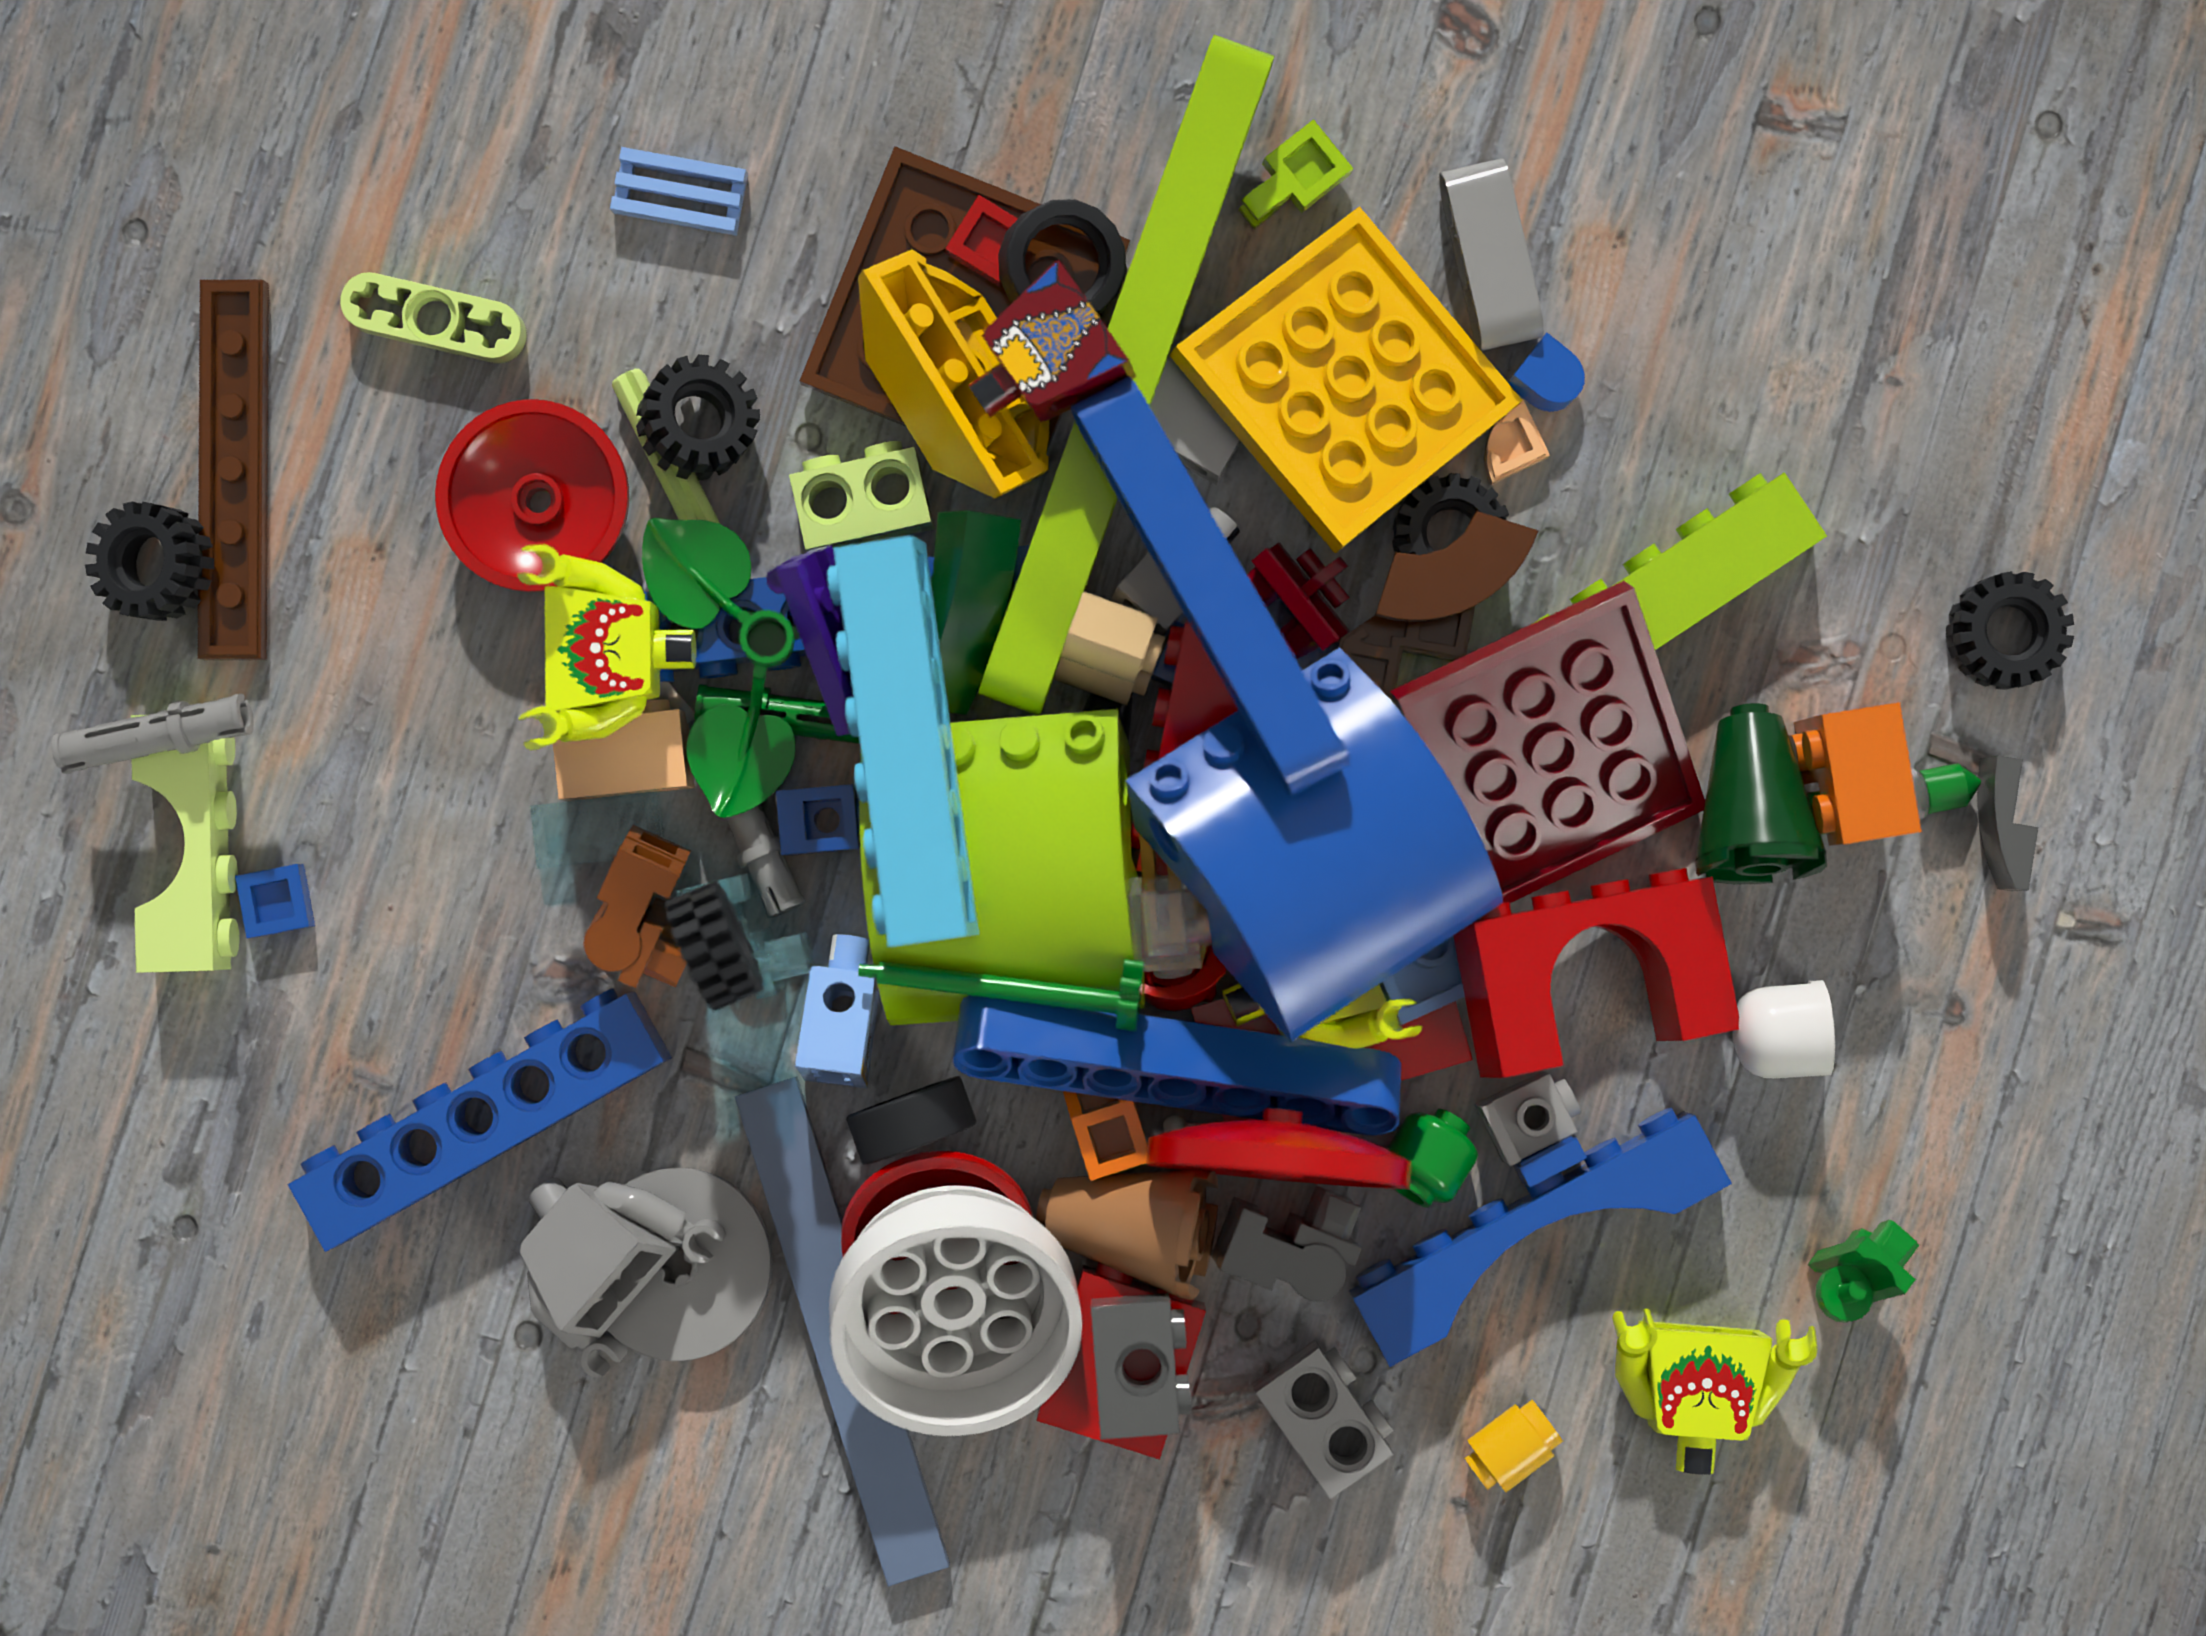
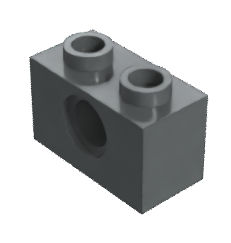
(1131, 1405)

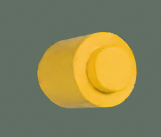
(1512, 1446)

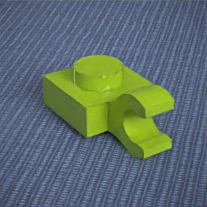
(1300, 171)

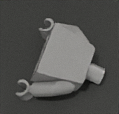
(596, 1256)

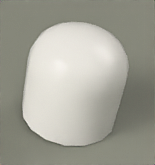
(1786, 1031)

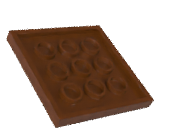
(920, 211)

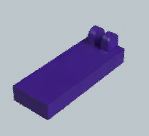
(818, 622)

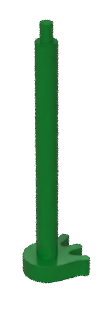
(1123, 1003)

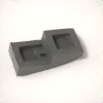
(2006, 845)

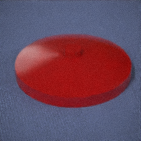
(1280, 1151)

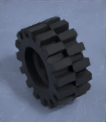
(716, 387)
(1435, 496)
(118, 556)
(2047, 623)
(714, 945)

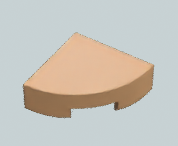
(1513, 445)

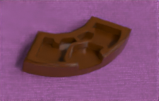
(1458, 576)

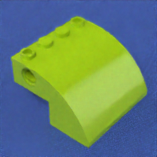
(1044, 858)

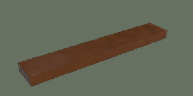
(233, 467)

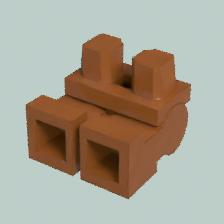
(626, 928)

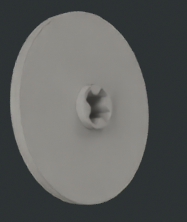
(718, 1297)

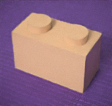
(635, 759)

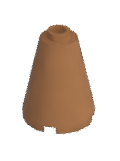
(1137, 1224)

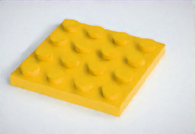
(1345, 378)

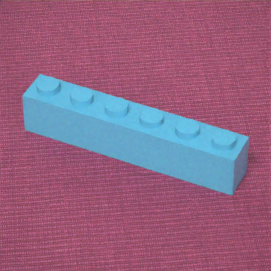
(904, 741)

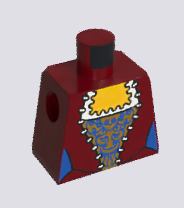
(1049, 350)

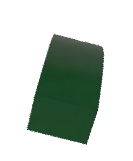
(970, 595)

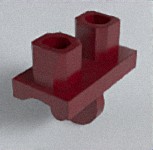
(1314, 619)

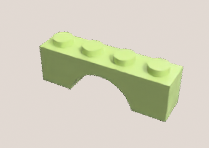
(191, 920)

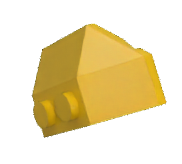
(925, 351)

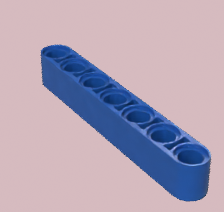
(1210, 586)
(1178, 1064)

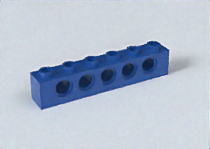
(342, 1211)

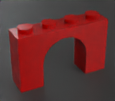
(1511, 959)

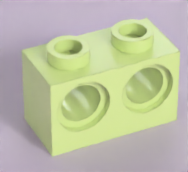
(864, 516)

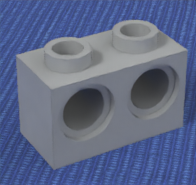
(1312, 1425)

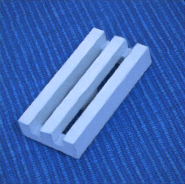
(626, 180)

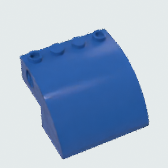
(1327, 885)

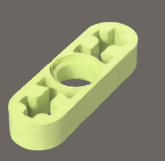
(385, 323)

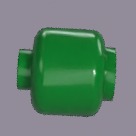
(1438, 1153)

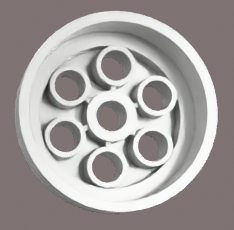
(994, 1365)

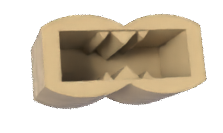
(1109, 649)

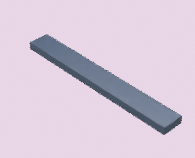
(810, 1238)

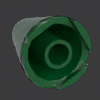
(1756, 804)

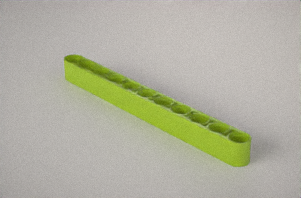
(1145, 329)

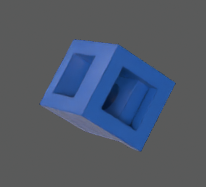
(799, 814)

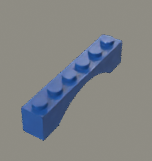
(1419, 1298)

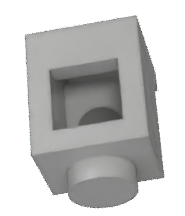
(1505, 1116)

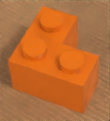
(1860, 773)

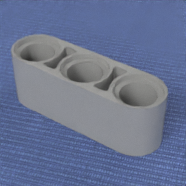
(1491, 254)

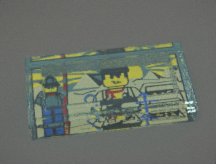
(591, 828)

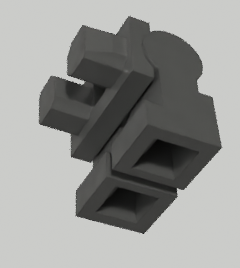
(1305, 1257)

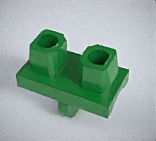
(1863, 1271)

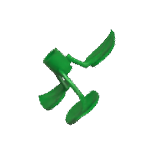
(691, 576)

